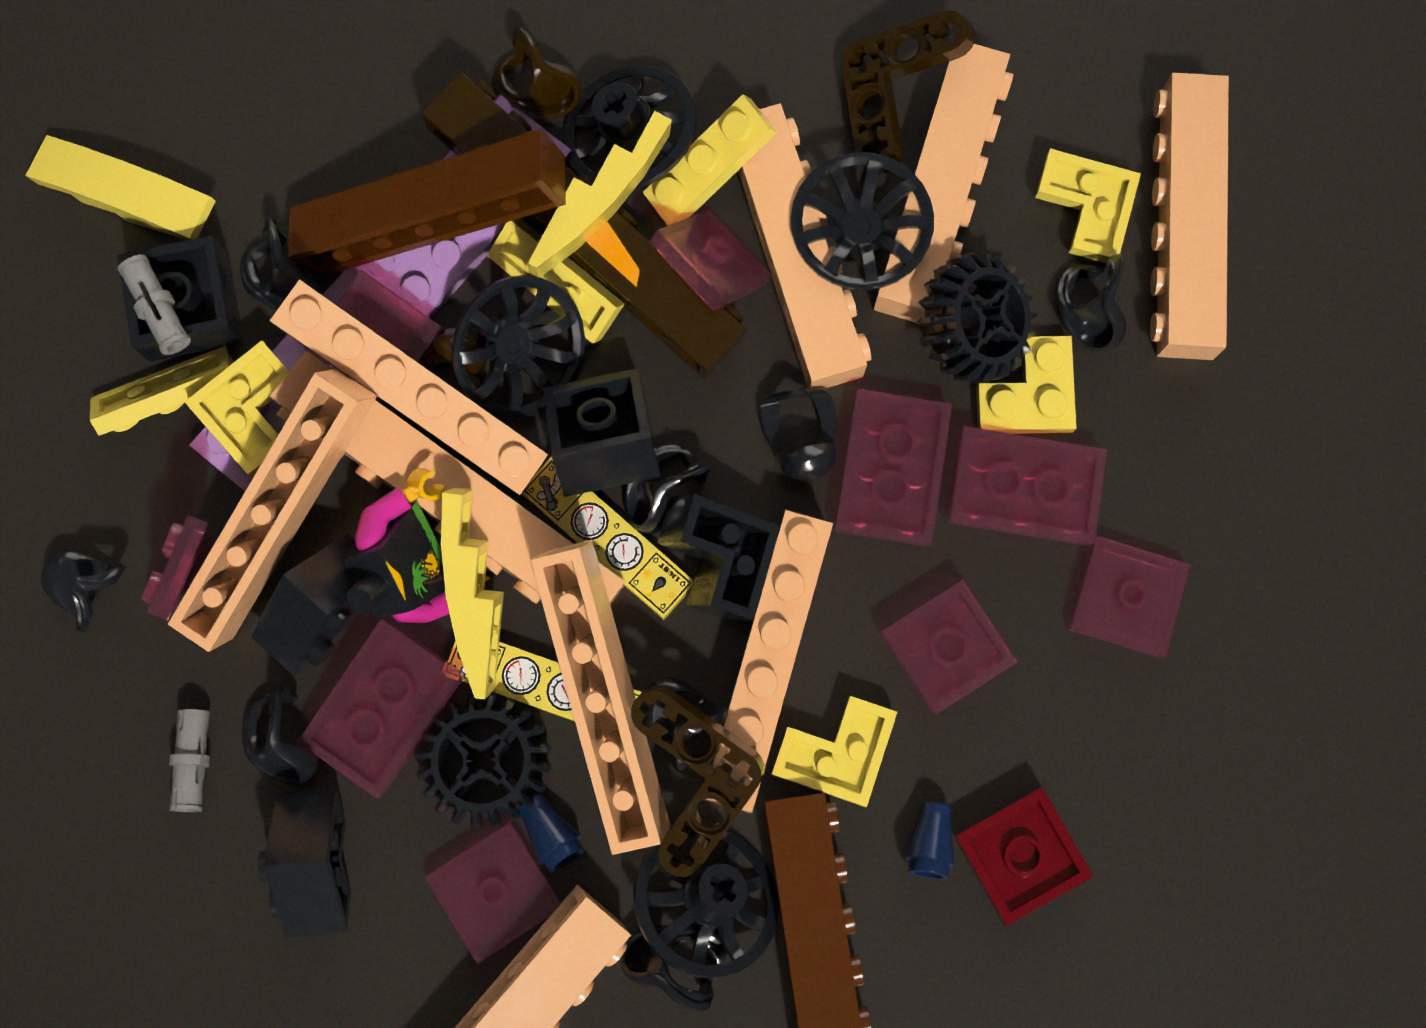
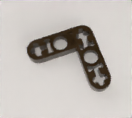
(879, 75)
(717, 781)

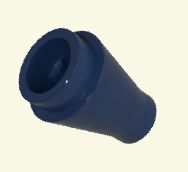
(550, 834)
(932, 843)

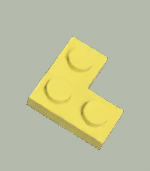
(1099, 192)
(1044, 398)
(232, 405)
(843, 766)

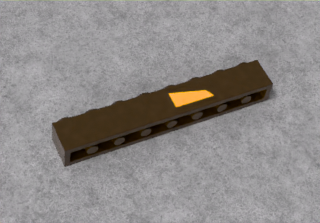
(615, 254)

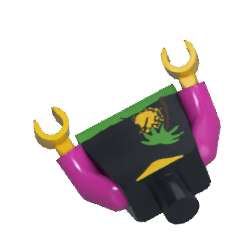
(398, 557)

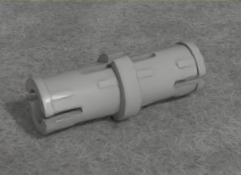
(167, 329)
(189, 760)

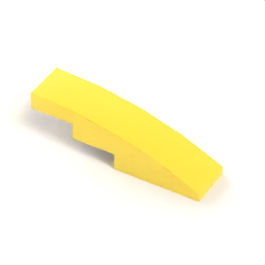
(121, 188)
(592, 206)
(472, 610)

